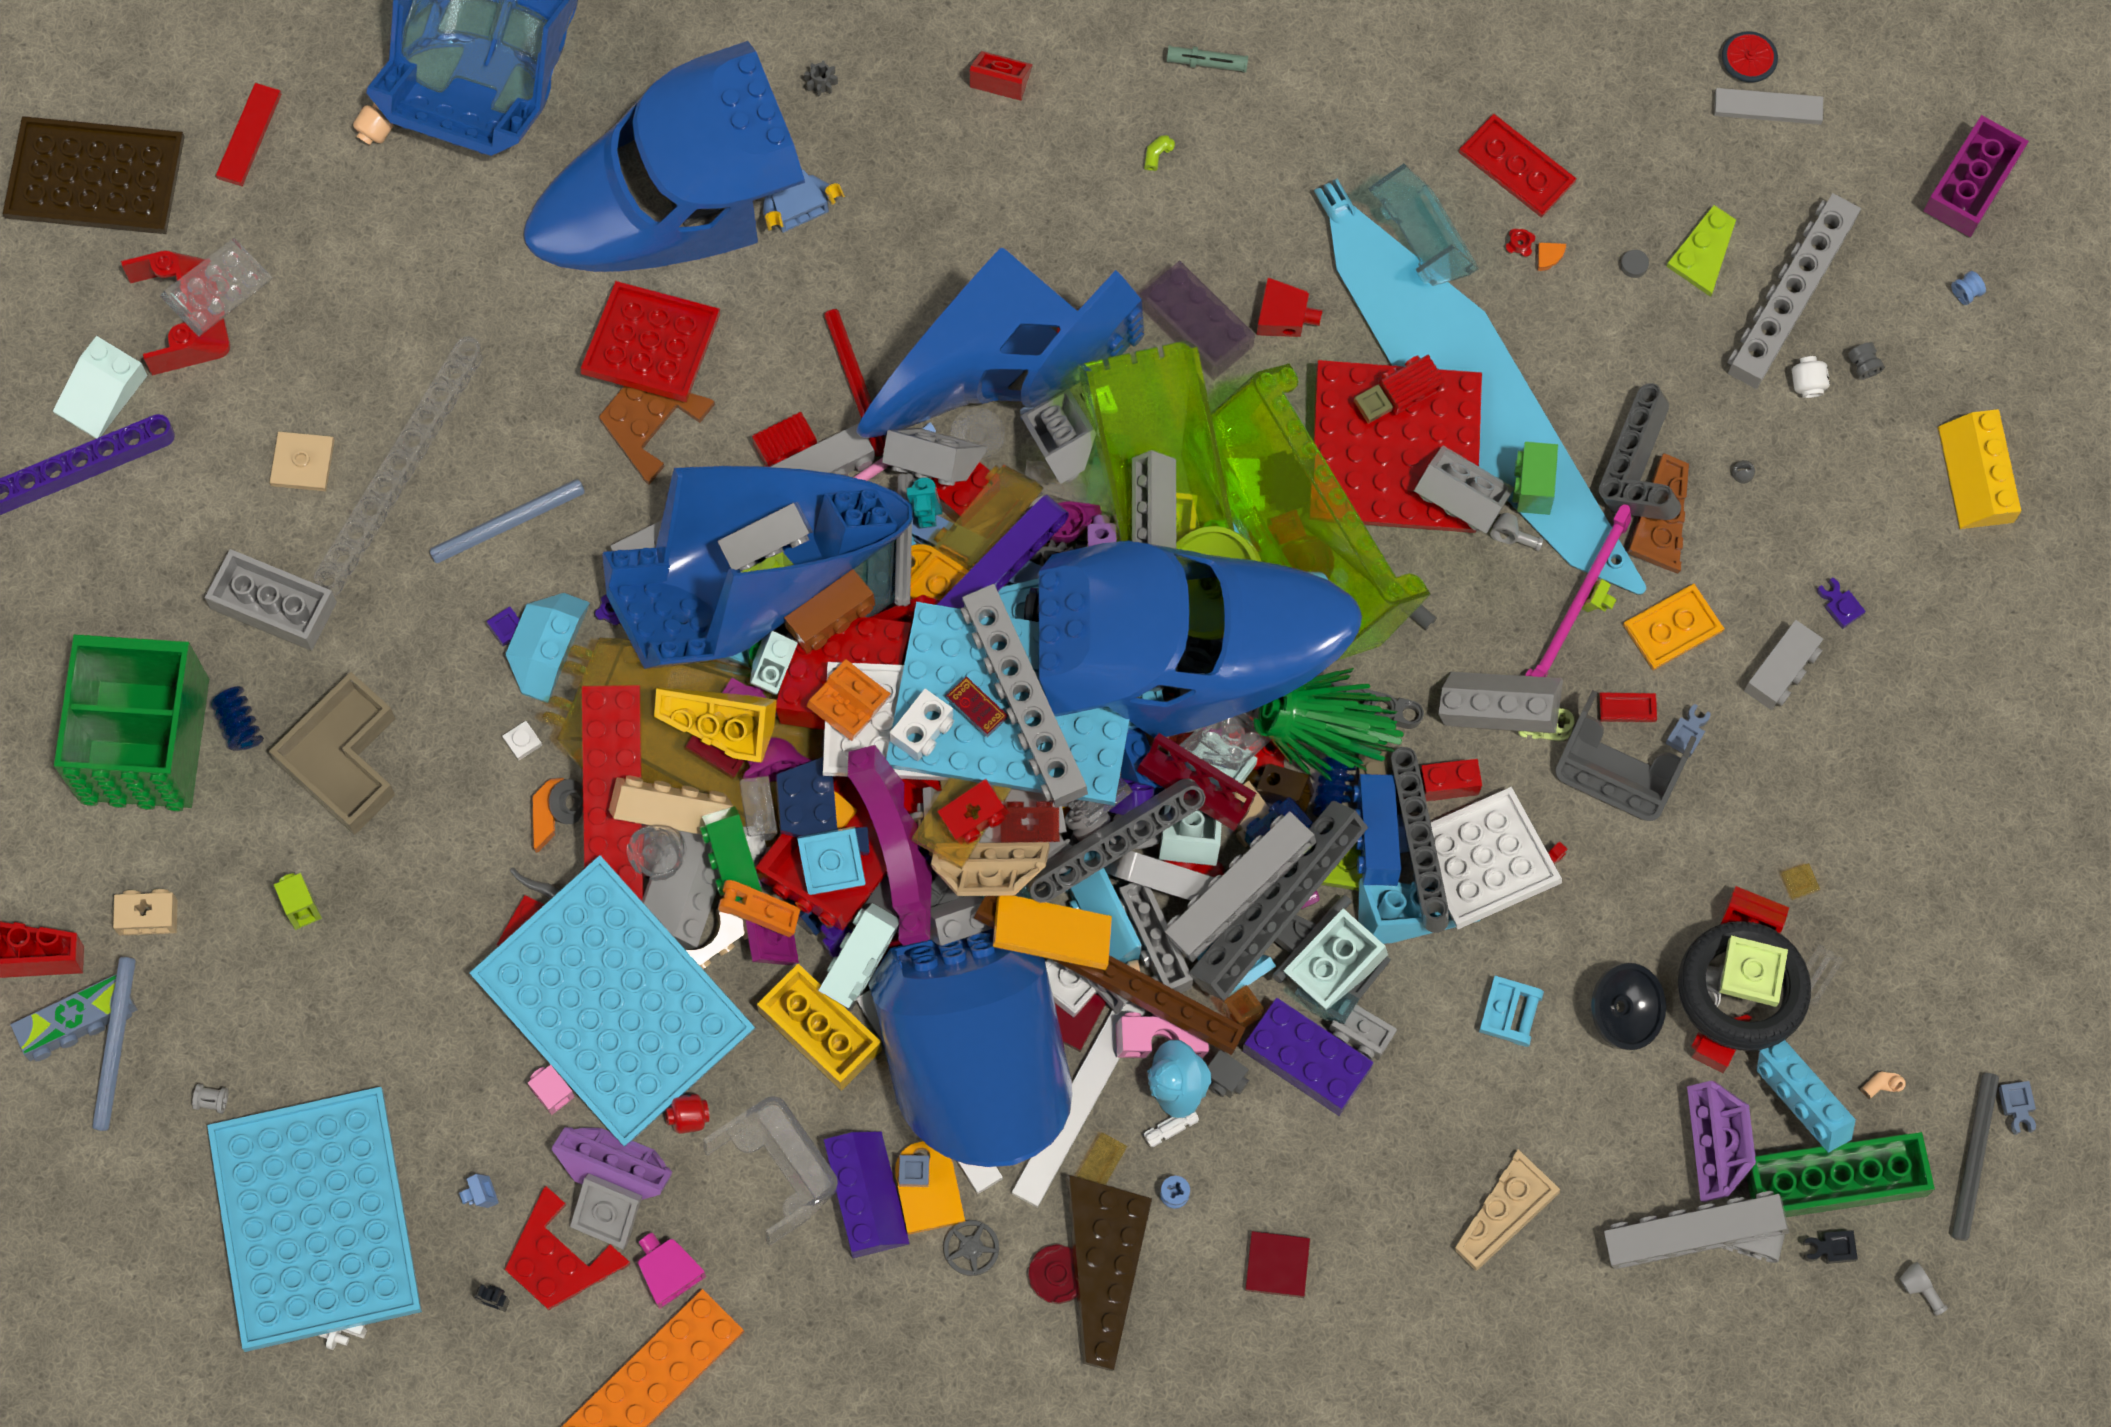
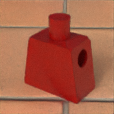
(1285, 311)

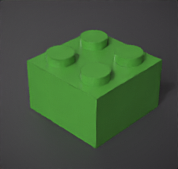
(1536, 478)

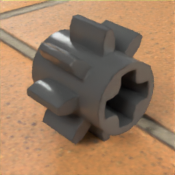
(821, 78)

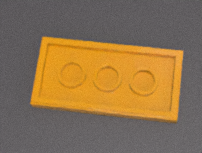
(1052, 931)

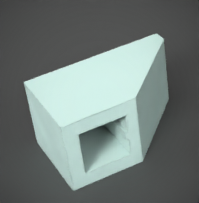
(772, 661)

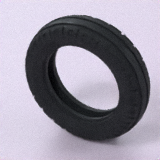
(1718, 1025)

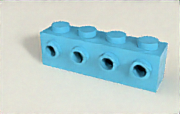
(1806, 1095)

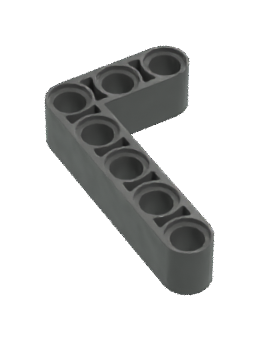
(1623, 474)

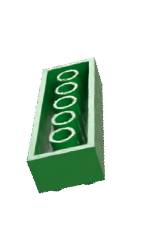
(1845, 1177)

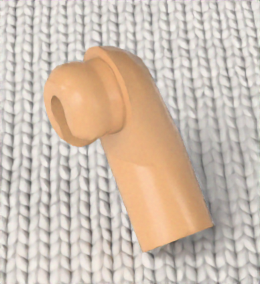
(1883, 1081)

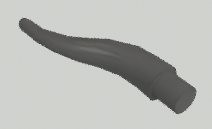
(541, 887)

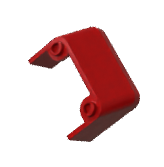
(185, 345)

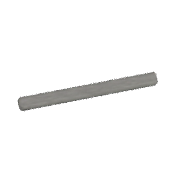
(903, 551)

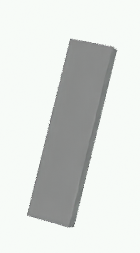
(1768, 106)

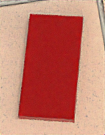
(1517, 165)

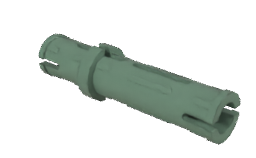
(1175, 55)

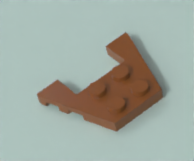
(637, 416)

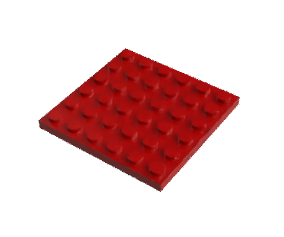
(1387, 458)

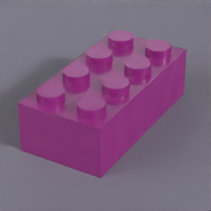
(1975, 176)

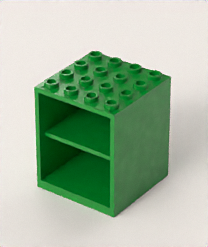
(132, 722)

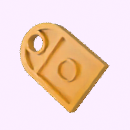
(933, 572)
(933, 1205)

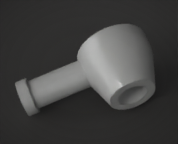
(1508, 524)
(1917, 1281)

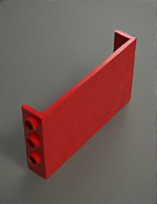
(784, 870)

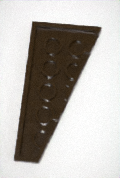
(1106, 1253)

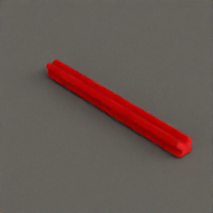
(852, 371)

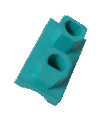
(925, 502)

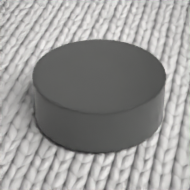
(1634, 263)

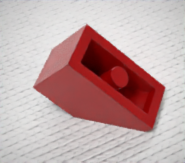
(1714, 1054)

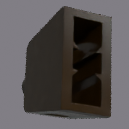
(1281, 783)

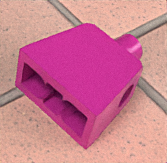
(668, 1269)

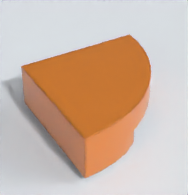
(1549, 255)

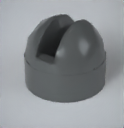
(1743, 475)

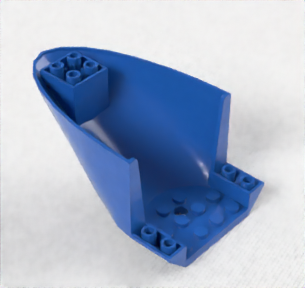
(731, 610)
(974, 1048)

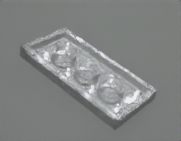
(216, 287)

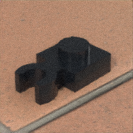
(1836, 1247)
(492, 1297)

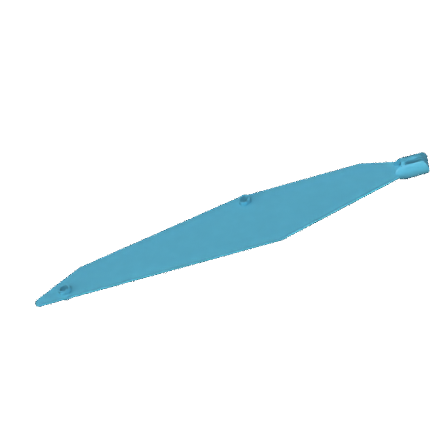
(1459, 336)

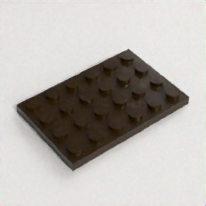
(93, 175)

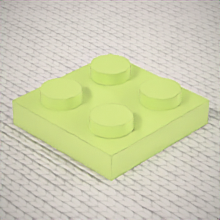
(1753, 971)

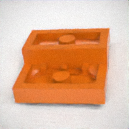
(848, 700)

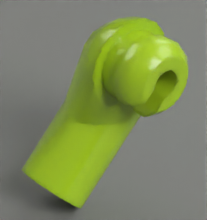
(1161, 144)

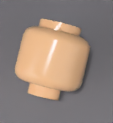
(372, 125)

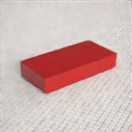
(1627, 707)

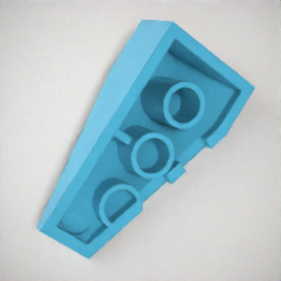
(1393, 912)

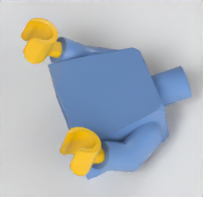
(800, 203)

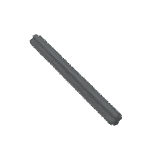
(1975, 1157)

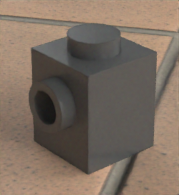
(1227, 1075)

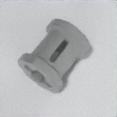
(210, 1098)

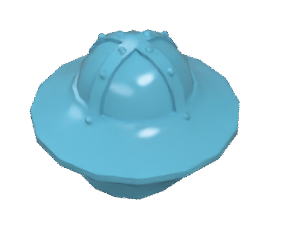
(1178, 1078)

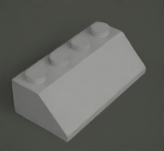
(1062, 434)
(1501, 702)
(686, 897)

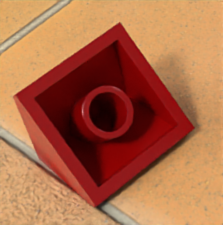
(1000, 75)

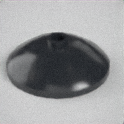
(1639, 1002)

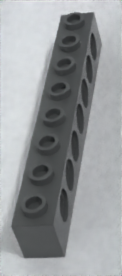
(1267, 917)

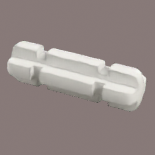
(1169, 1128)

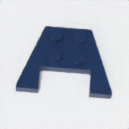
(808, 803)

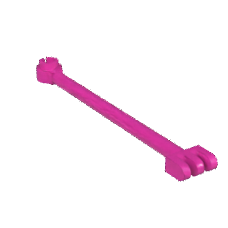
(1621, 523)

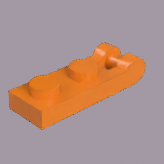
(759, 908)

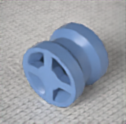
(1968, 287)
(1173, 1197)

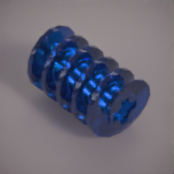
(235, 720)
(1334, 790)

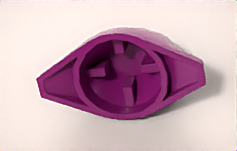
(1076, 525)
(778, 758)

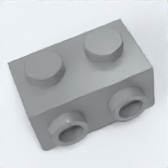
(1365, 1032)

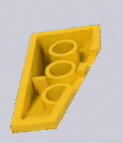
(728, 721)

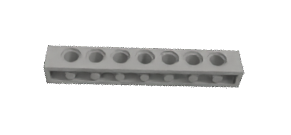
(1752, 369)
(988, 603)

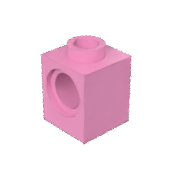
(550, 1089)

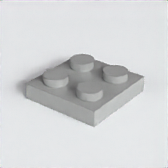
(606, 1211)

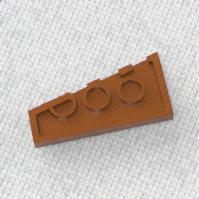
(1659, 539)

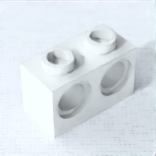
(916, 722)

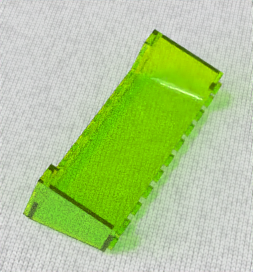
(1297, 510)

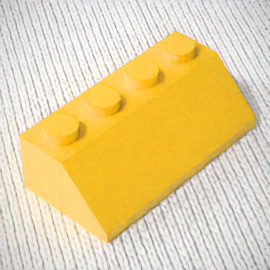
(1980, 470)

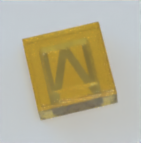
(1800, 881)

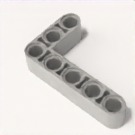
(1159, 875)

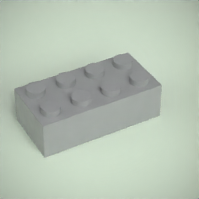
(270, 599)

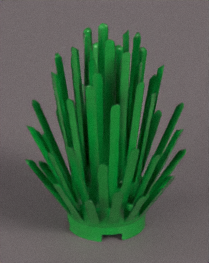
(1328, 723)

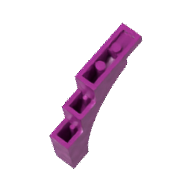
(906, 867)

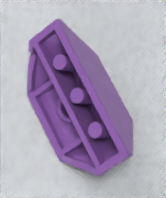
(1720, 1139)
(602, 1155)

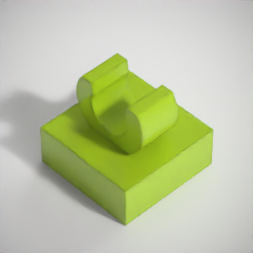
(1599, 598)

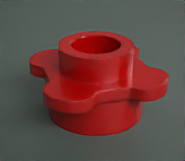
(1520, 235)

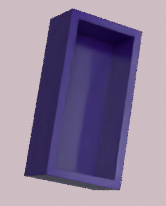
(1307, 1056)

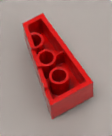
(38, 951)

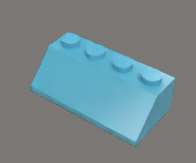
(1099, 896)

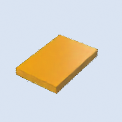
(1673, 626)

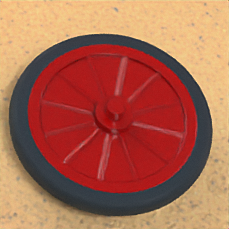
(1749, 56)

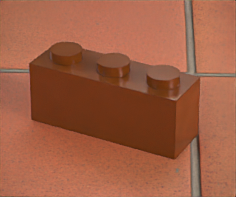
(830, 611)

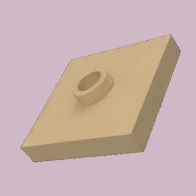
(302, 461)

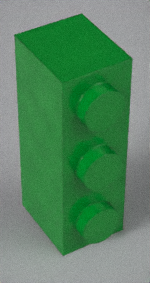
(729, 849)

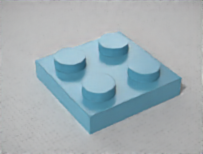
(831, 860)

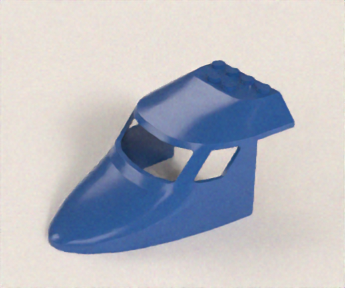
(706, 142)
(996, 334)
(1121, 623)

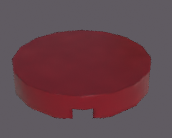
(1059, 1283)

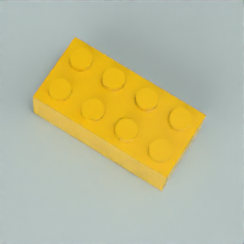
(819, 1027)

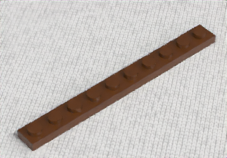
(1148, 994)

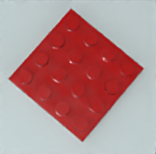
(650, 341)

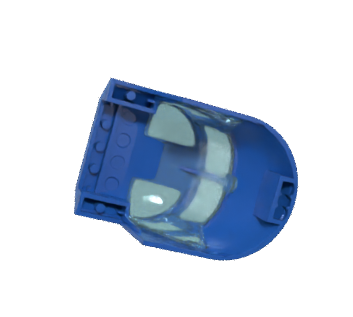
(471, 68)

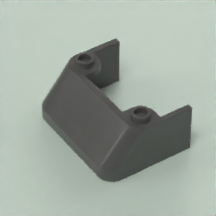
(1615, 775)

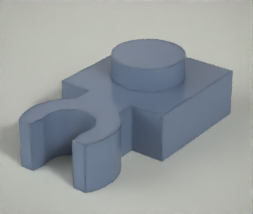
(1685, 729)
(2018, 1101)

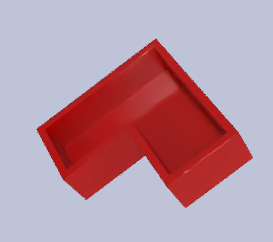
(864, 642)

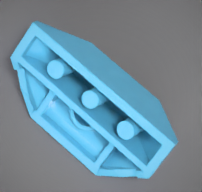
(544, 643)

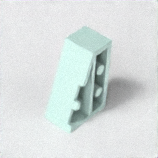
(859, 955)

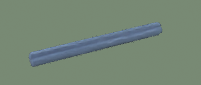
(506, 521)
(114, 1043)

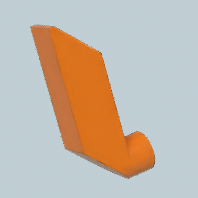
(542, 818)

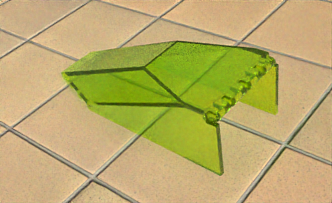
(1162, 409)

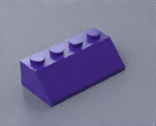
(866, 1193)

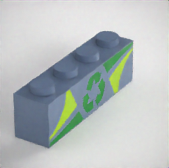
(67, 1020)

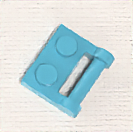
(1501, 1010)

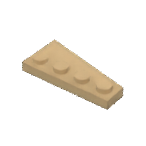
(1511, 1205)

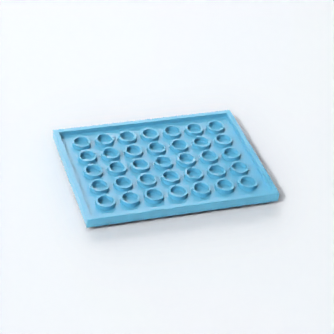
(940, 657)
(612, 1000)
(313, 1219)

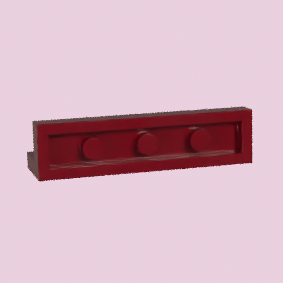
(1219, 800)

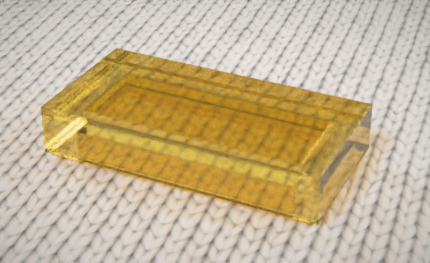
(1102, 1160)

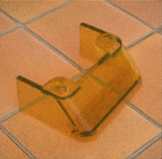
(988, 516)

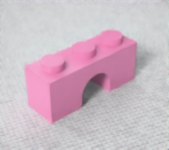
(1136, 1032)

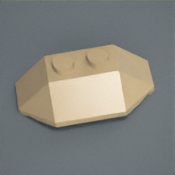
(994, 868)

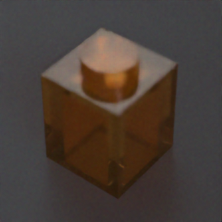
(1242, 1007)

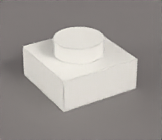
(522, 740)

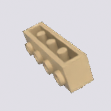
(663, 804)

